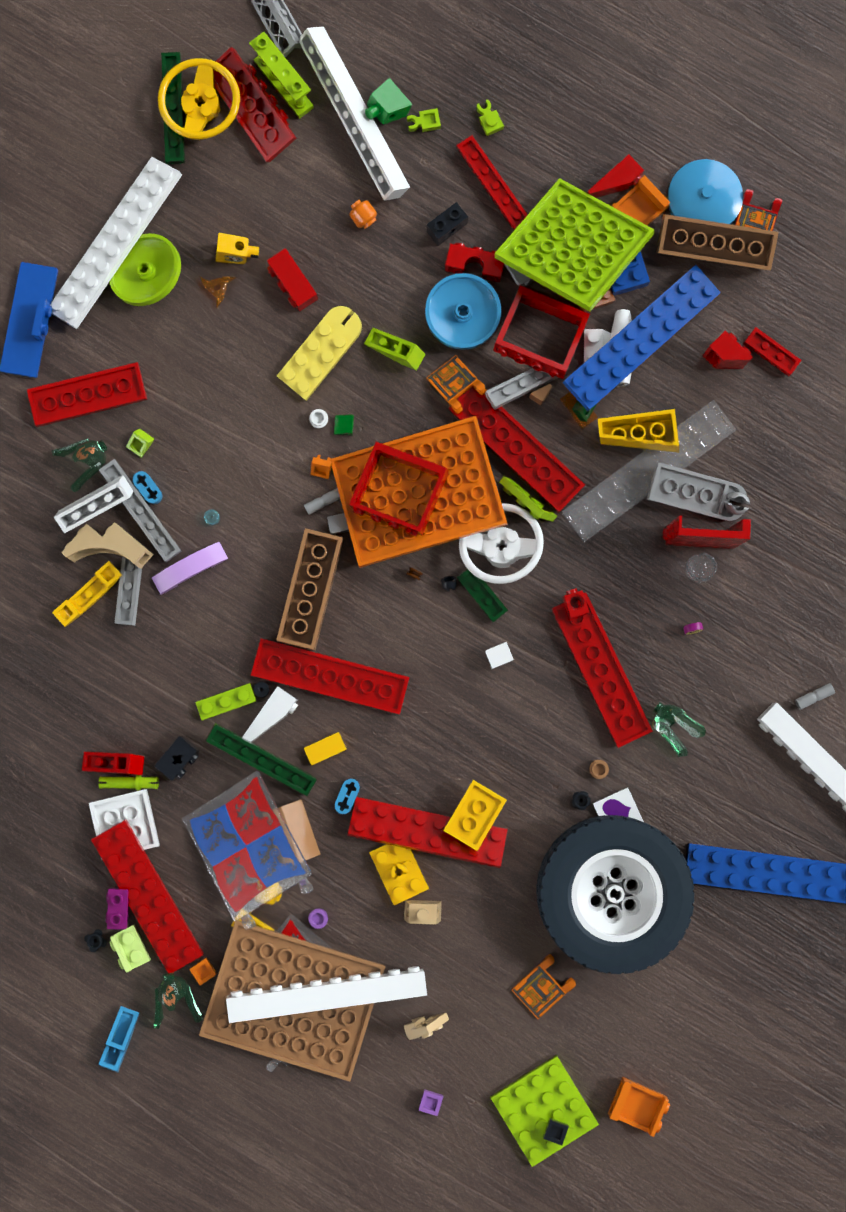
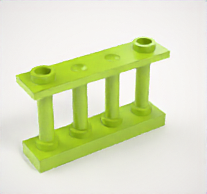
(281, 75)

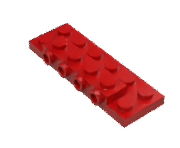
(257, 109)

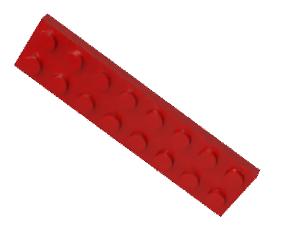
(520, 450)
(603, 673)
(330, 676)
(421, 832)
(147, 896)

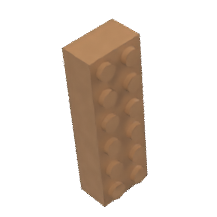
(717, 242)
(310, 589)

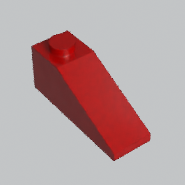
(620, 178)
(113, 763)

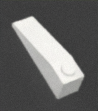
(274, 710)

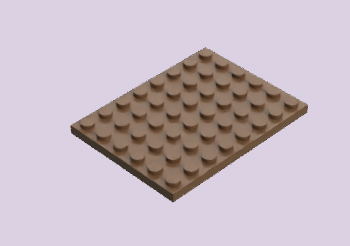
(313, 1040)

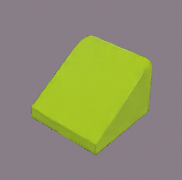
(139, 442)

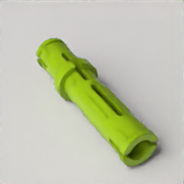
(129, 782)

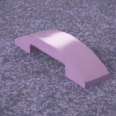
(189, 567)

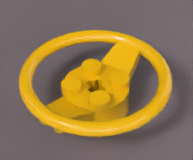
(200, 91)

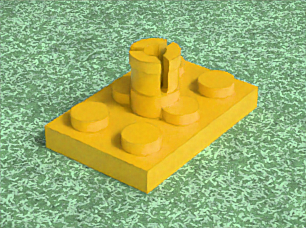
(475, 815)
(399, 872)

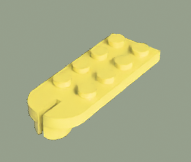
(321, 351)

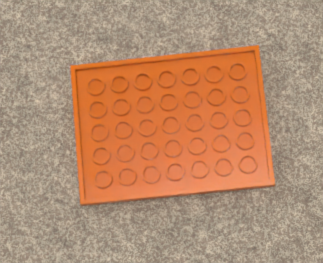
(464, 507)

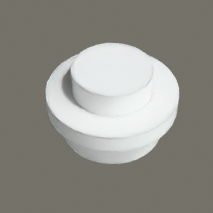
(318, 418)

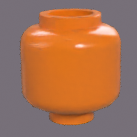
(363, 214)

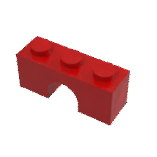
(460, 256)

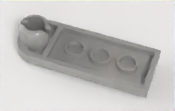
(697, 492)

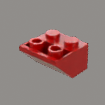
(727, 353)

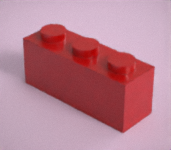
(291, 280)

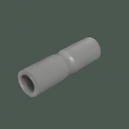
(320, 502)
(816, 695)

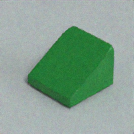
(344, 425)

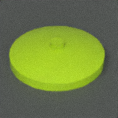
(147, 271)

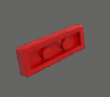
(772, 351)

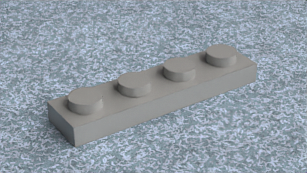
(517, 387)
(128, 593)

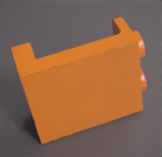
(643, 202)
(639, 1106)

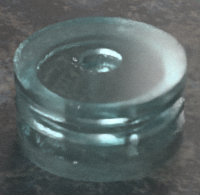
(216, 517)

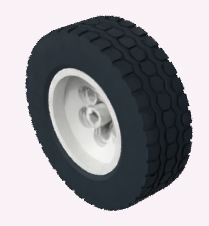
(633, 935)

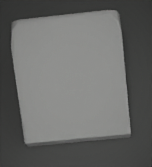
(337, 524)

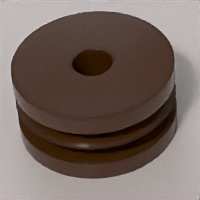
(414, 573)

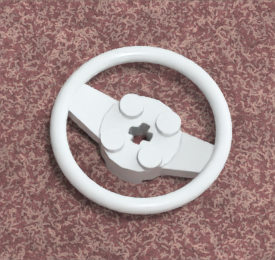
(516, 548)

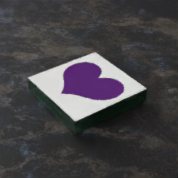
(618, 803)

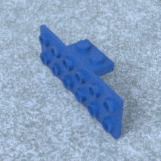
(29, 320)

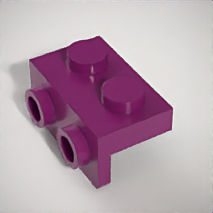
(117, 908)

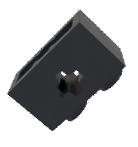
(447, 224)
(167, 764)

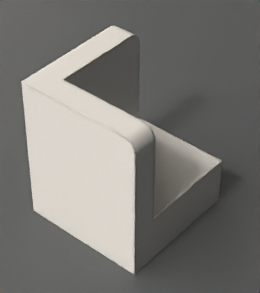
(499, 655)

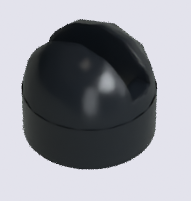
(448, 583)

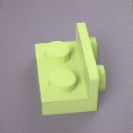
(129, 948)

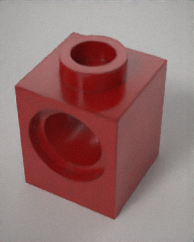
(575, 612)

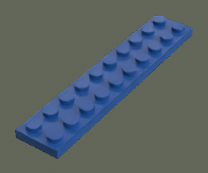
(641, 338)
(767, 873)

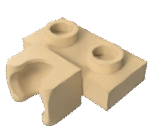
(423, 1028)

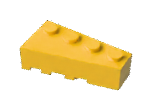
(642, 430)

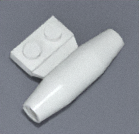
(596, 338)

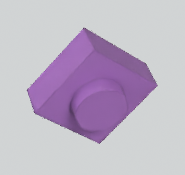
(430, 1102)

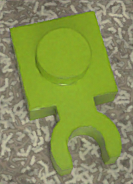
(427, 119)
(490, 120)

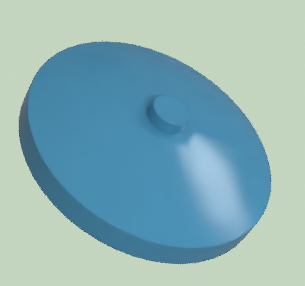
(705, 192)
(463, 311)

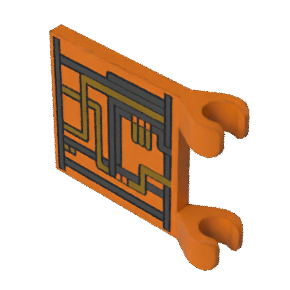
(453, 380)
(540, 990)

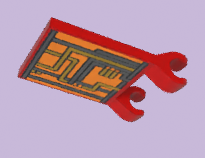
(756, 216)

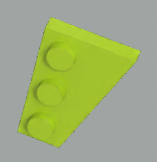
(523, 499)

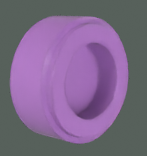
(318, 918)

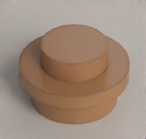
(599, 769)

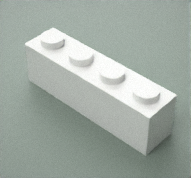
(93, 504)

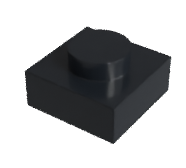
(555, 1131)

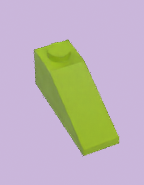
(395, 348)

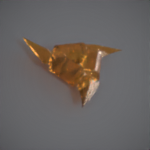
(217, 293)

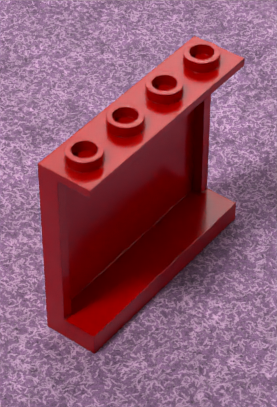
(729, 538)

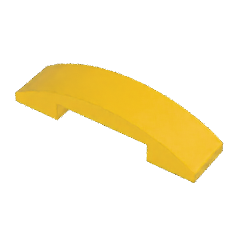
(88, 594)

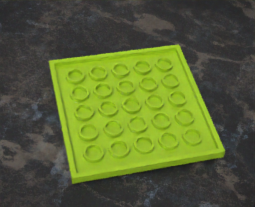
(574, 244)

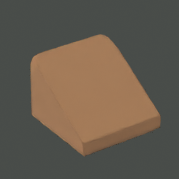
(541, 394)

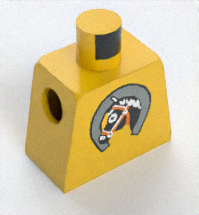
(234, 249)

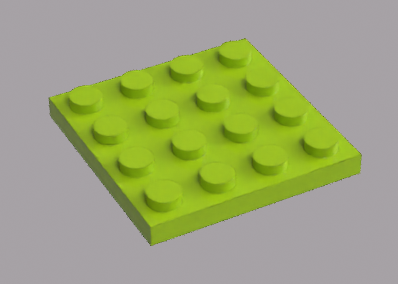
(536, 1098)

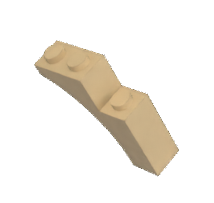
(114, 541)

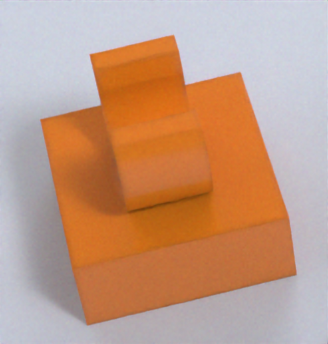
(321, 467)

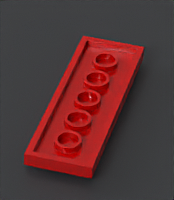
(87, 394)

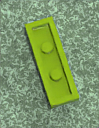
(226, 701)

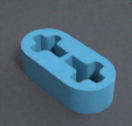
(150, 485)
(342, 794)

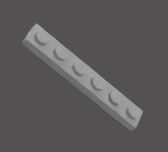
(143, 514)

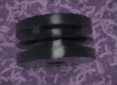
(258, 686)

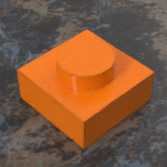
(203, 971)

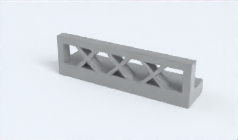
(279, 13)

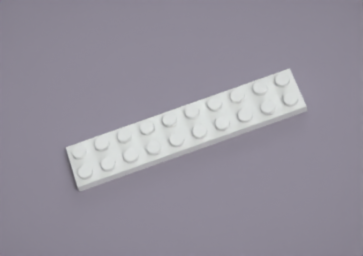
(114, 242)

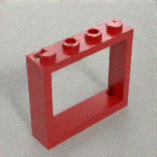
(550, 307)
(410, 460)

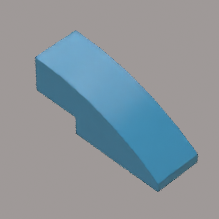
(119, 1039)

